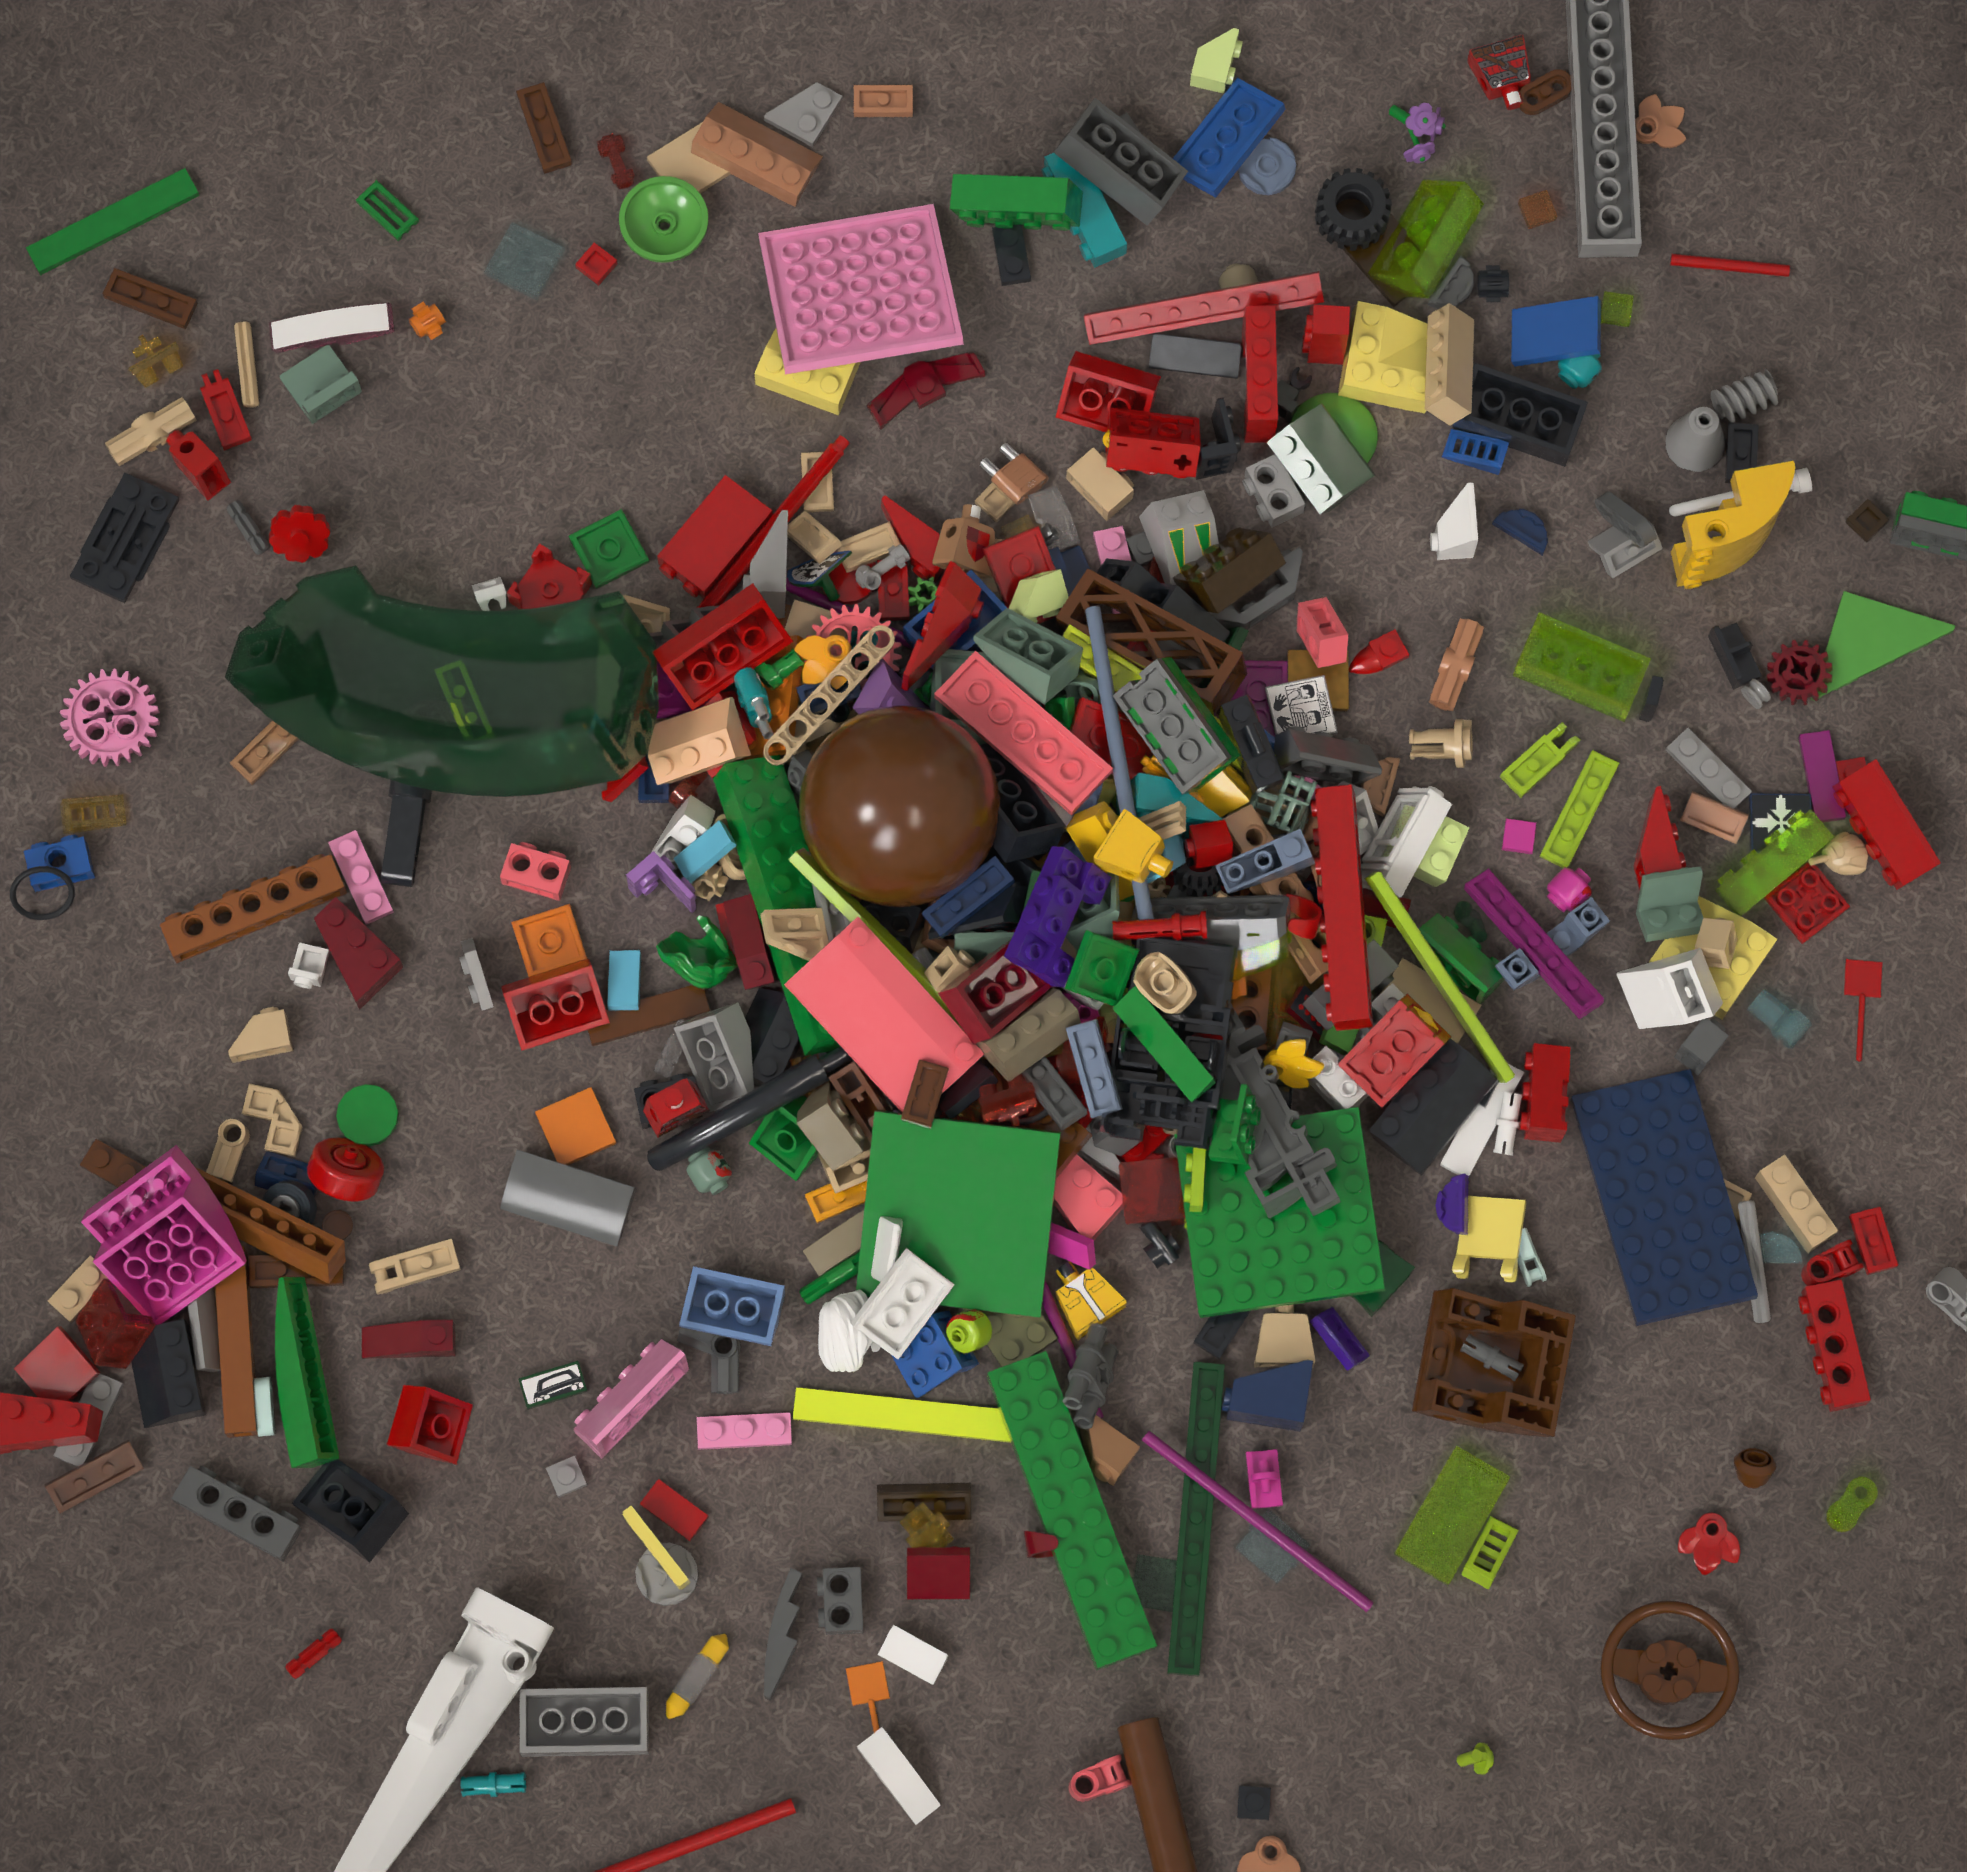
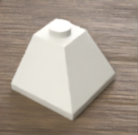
(1457, 529)

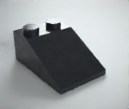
(351, 1508)

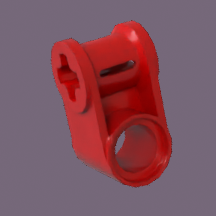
(1836, 1263)

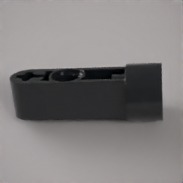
(404, 833)

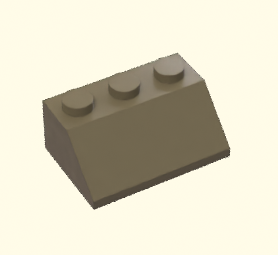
(1031, 1034)

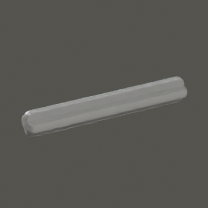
(1753, 1251)

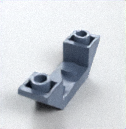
(1569, 936)

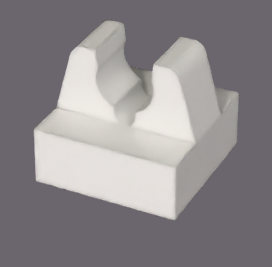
(488, 590)

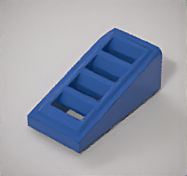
(1473, 461)

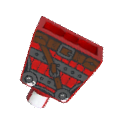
(1502, 69)
(674, 1106)

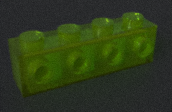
(1774, 863)

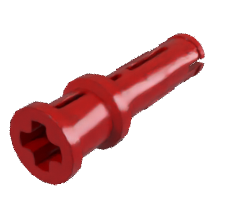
(1174, 927)

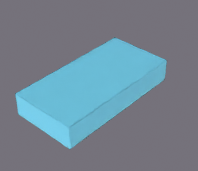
(705, 851)
(624, 980)

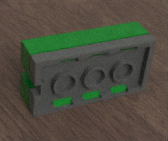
(1931, 525)
(1176, 725)

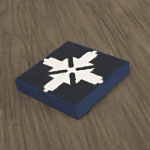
(1771, 813)

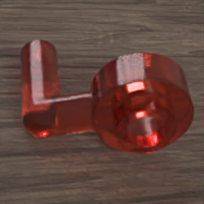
(686, 788)

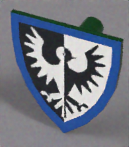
(812, 574)

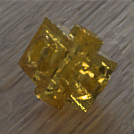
(926, 1528)

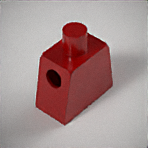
(198, 463)

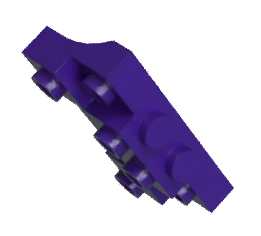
(1050, 912)

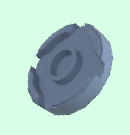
(1273, 171)

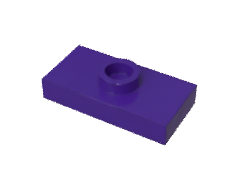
(1339, 1338)

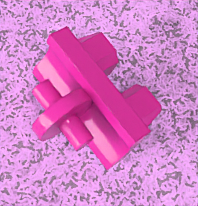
(1264, 1479)

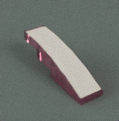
(332, 326)

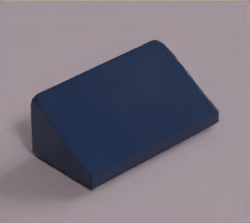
(279, 1168)

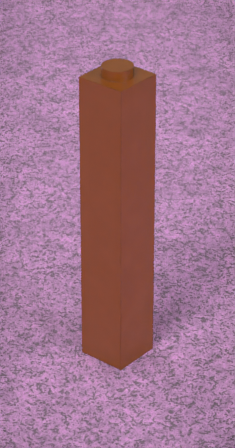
(236, 1353)

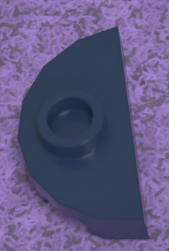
(1524, 527)

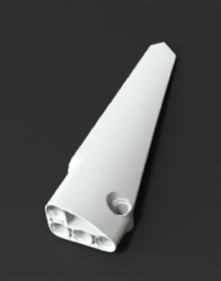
(448, 1725)

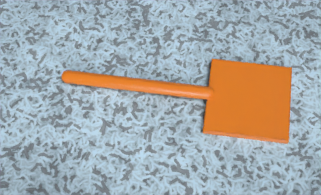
(868, 1685)

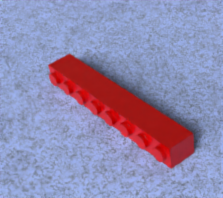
(1343, 908)

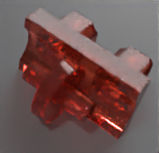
(1007, 1103)

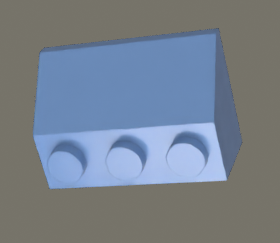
(732, 1306)

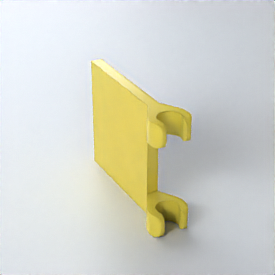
(1493, 1233)

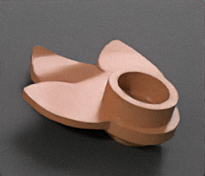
(1662, 122)
(1258, 1862)

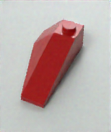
(953, 610)

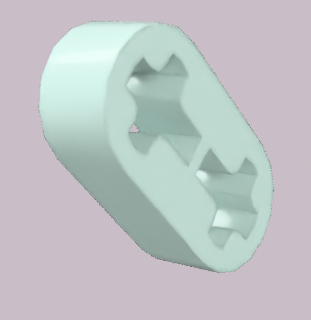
(264, 1406)

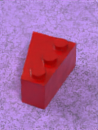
(1546, 1092)

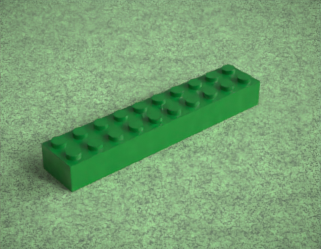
(766, 835)
(1071, 1510)

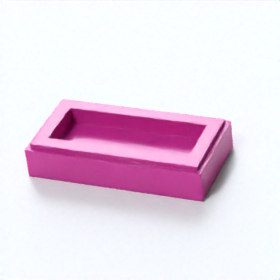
(1072, 1246)

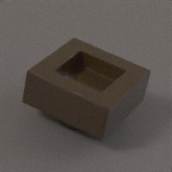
(1867, 520)

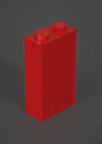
(713, 537)

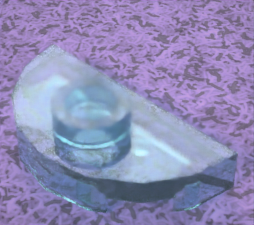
(1779, 1248)

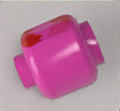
(1569, 889)

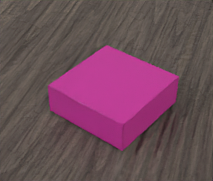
(1518, 836)

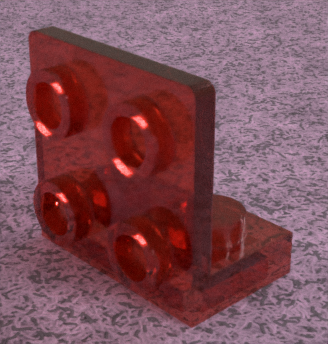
(1152, 1191)
(109, 1331)

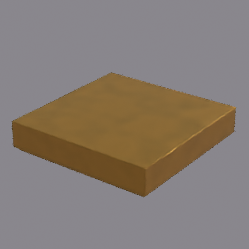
(1303, 666)

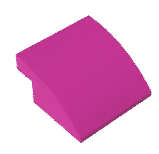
(164, 1237)

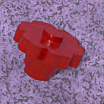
(299, 533)

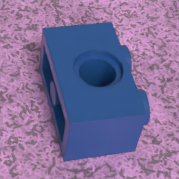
(77, 864)

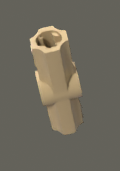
(150, 431)

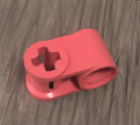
(1101, 1779)

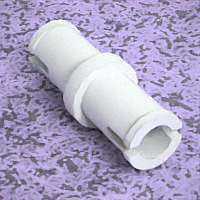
(1507, 1123)

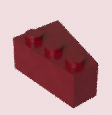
(357, 952)

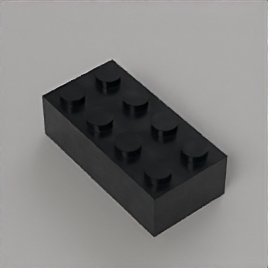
(1523, 414)
(1025, 817)

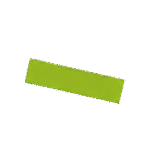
(1579, 809)

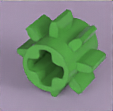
(922, 586)

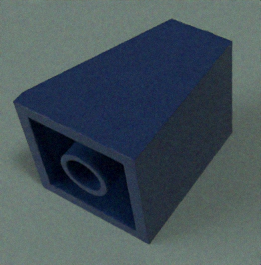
(1271, 1397)

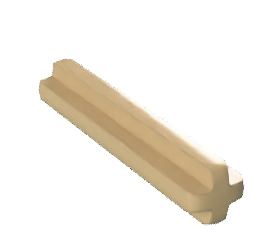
(246, 364)

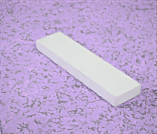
(1477, 1130)

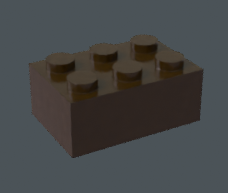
(1230, 568)

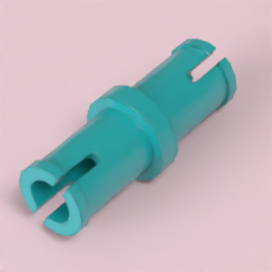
(493, 1784)

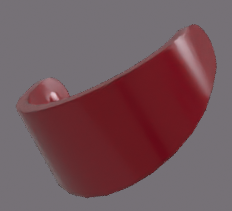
(1040, 1544)

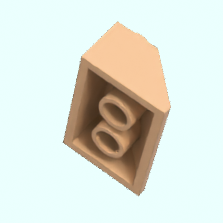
(697, 742)

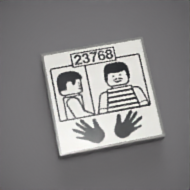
(1301, 704)

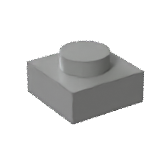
(566, 1476)

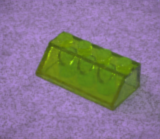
(1437, 225)

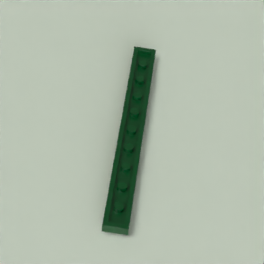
(1195, 1521)

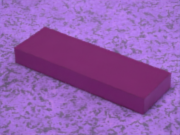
(1821, 774)

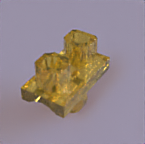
(143, 369)

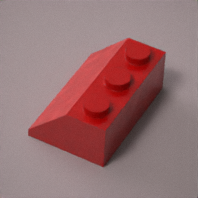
(1098, 384)
(555, 1004)

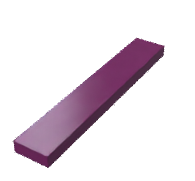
(1535, 943)

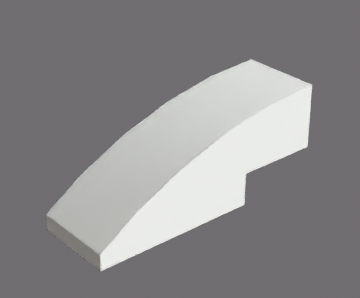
(898, 1775)

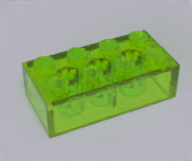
(1584, 648)

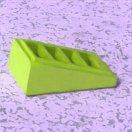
(1478, 1574)

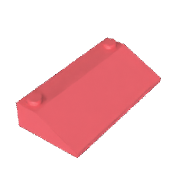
(880, 1012)

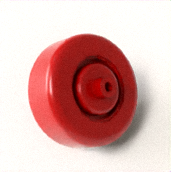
(345, 1169)

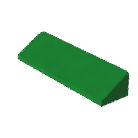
(1164, 1044)

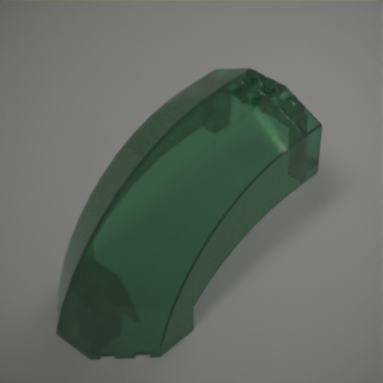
(370, 680)

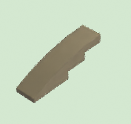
(836, 1245)

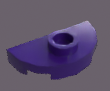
(1453, 1205)

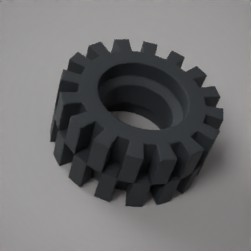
(1196, 881)

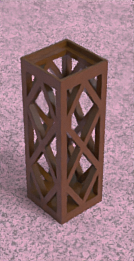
(1096, 590)

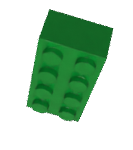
(1016, 201)

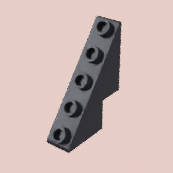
(1166, 596)

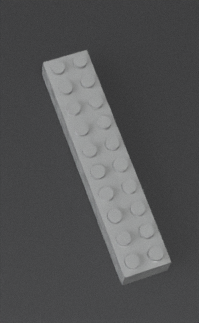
(1603, 128)

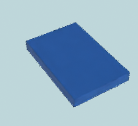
(1556, 331)

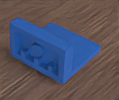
(932, 1358)

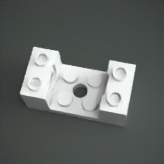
(1333, 1081)

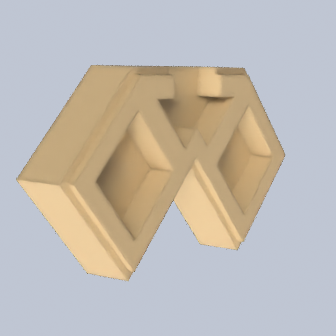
(284, 1127)

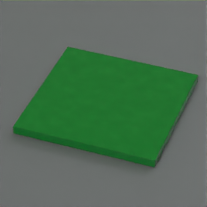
(969, 1205)

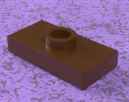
(924, 1094)

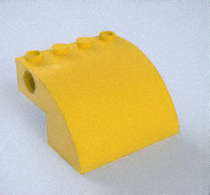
(1740, 521)

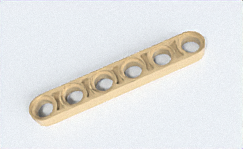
(831, 697)

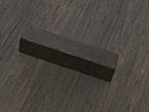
(898, 1500)

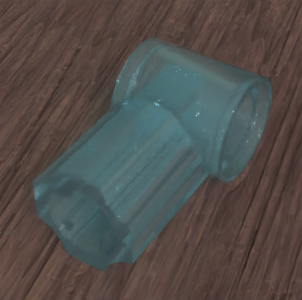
(1783, 1022)

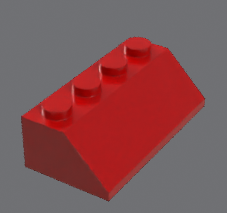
(720, 644)
(1885, 825)

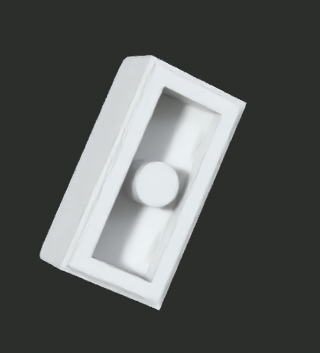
(886, 1246)
(913, 1654)

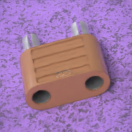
(1017, 477)

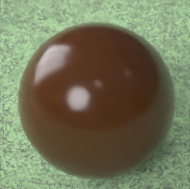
(899, 806)

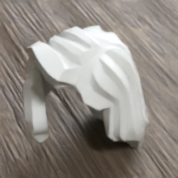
(839, 1342)

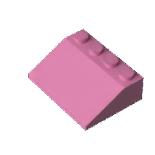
(632, 1397)

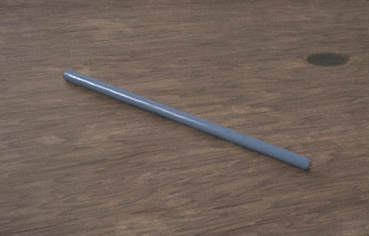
(1115, 739)

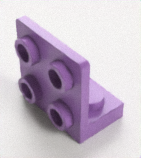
(645, 875)

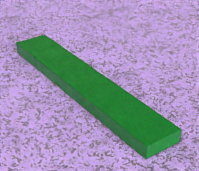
(112, 221)

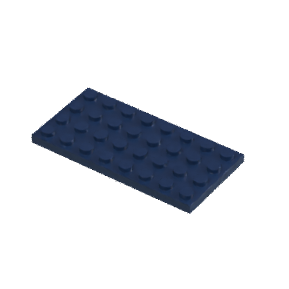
(1663, 1197)

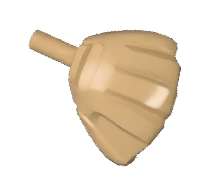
(1843, 855)

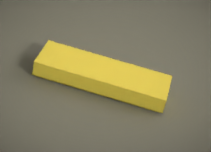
(655, 1548)

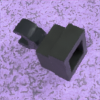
(1289, 394)

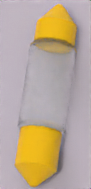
(696, 1676)

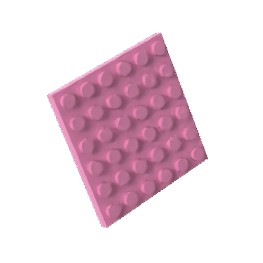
(860, 289)

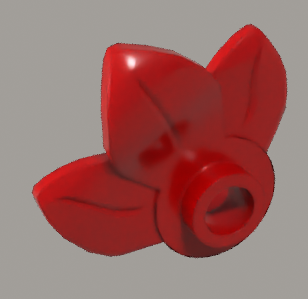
(1709, 1548)

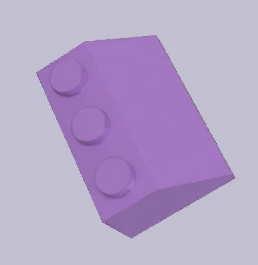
(885, 690)

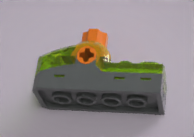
(1249, 922)

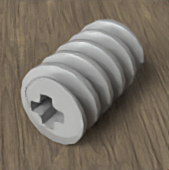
(1745, 395)

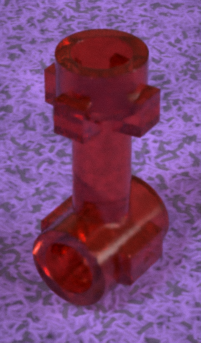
(612, 147)

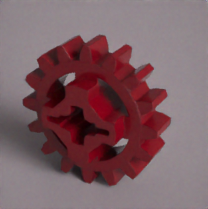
(1794, 680)

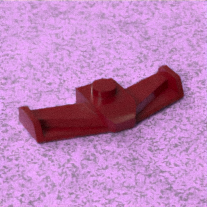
(923, 384)

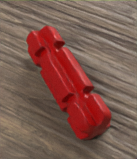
(313, 1653)

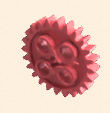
(864, 623)

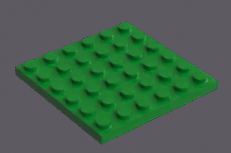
(1292, 1258)

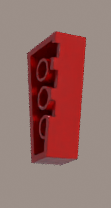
(45, 1422)

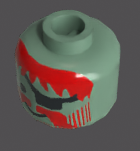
(709, 1171)

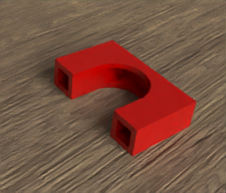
(1261, 373)

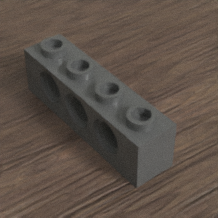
(191, 1497)

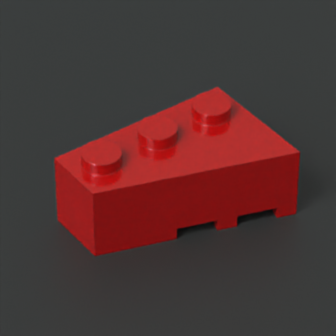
(1326, 334)

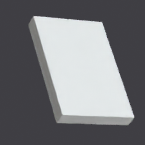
(902, 1303)

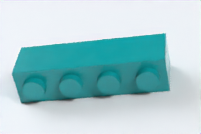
(1098, 228)

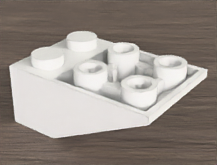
(1671, 990)

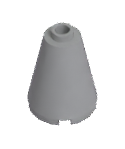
(1696, 440)

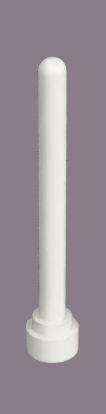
(1801, 483)

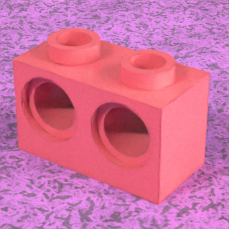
(1322, 632)
(532, 878)

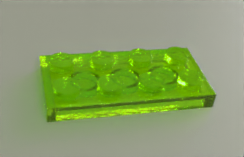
(1452, 1515)

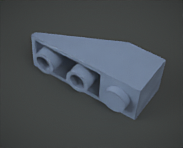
(1266, 862)

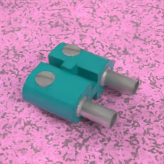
(754, 700)

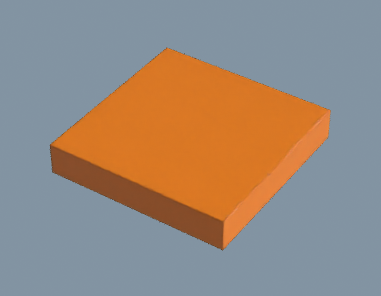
(549, 940)
(575, 1127)

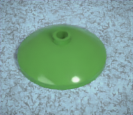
(662, 201)
(1351, 417)

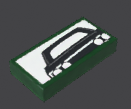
(552, 1385)

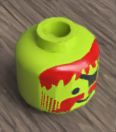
(971, 1329)

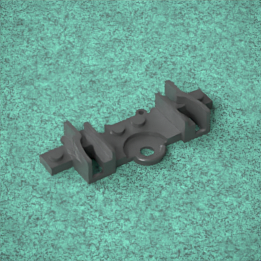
(1277, 1144)

